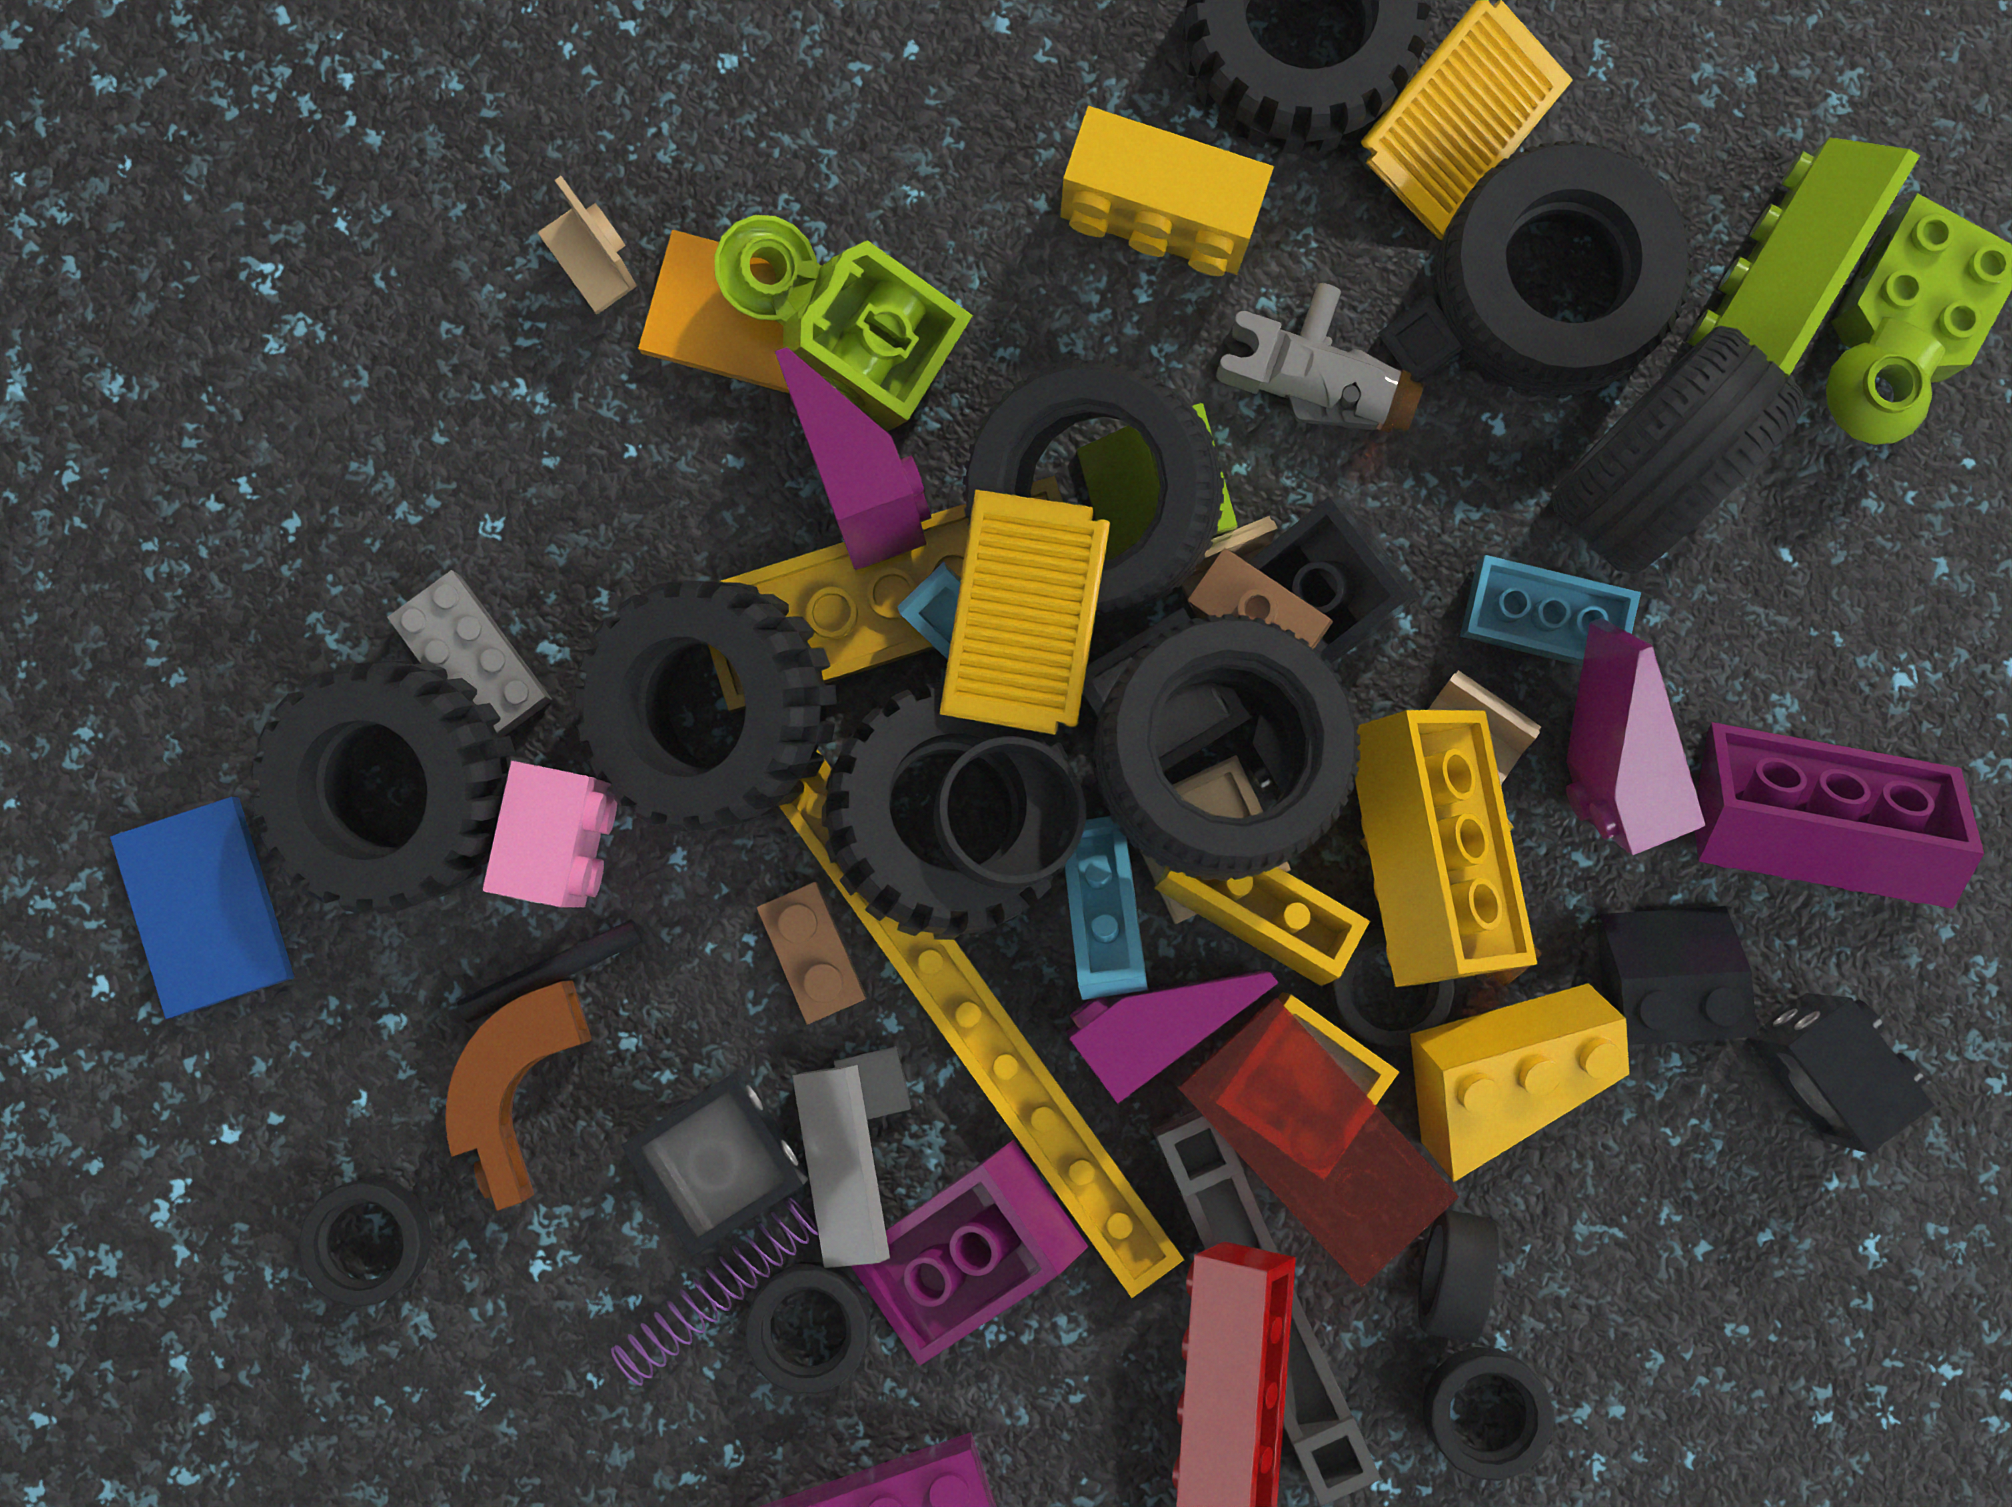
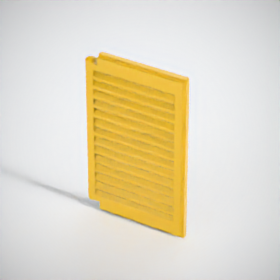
(1463, 112)
(1024, 612)

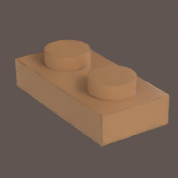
(811, 952)

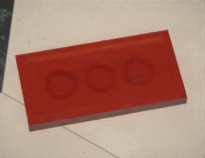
(1318, 1142)

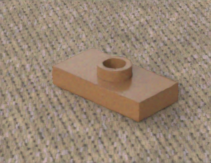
(1241, 589)

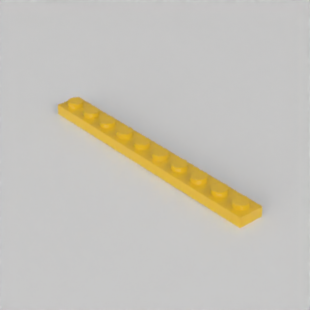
(1009, 1076)

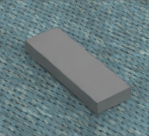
(841, 1167)

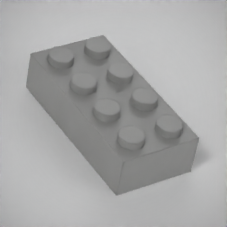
(456, 632)

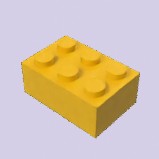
(1162, 192)

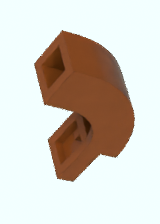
(490, 1074)

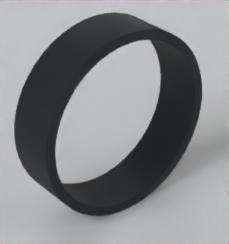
(1052, 762)

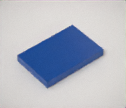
(202, 907)

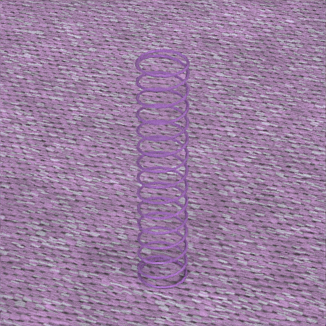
(662, 1322)

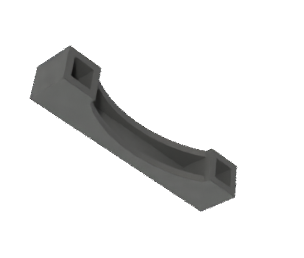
(1226, 1210)

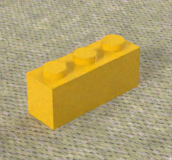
(1276, 917)

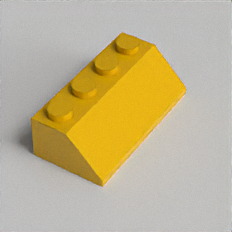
(1441, 847)

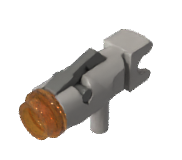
(1316, 378)

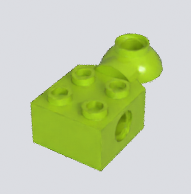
(1914, 317)
(853, 320)

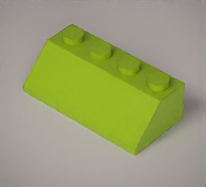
(1808, 246)

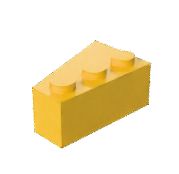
(1513, 1072)

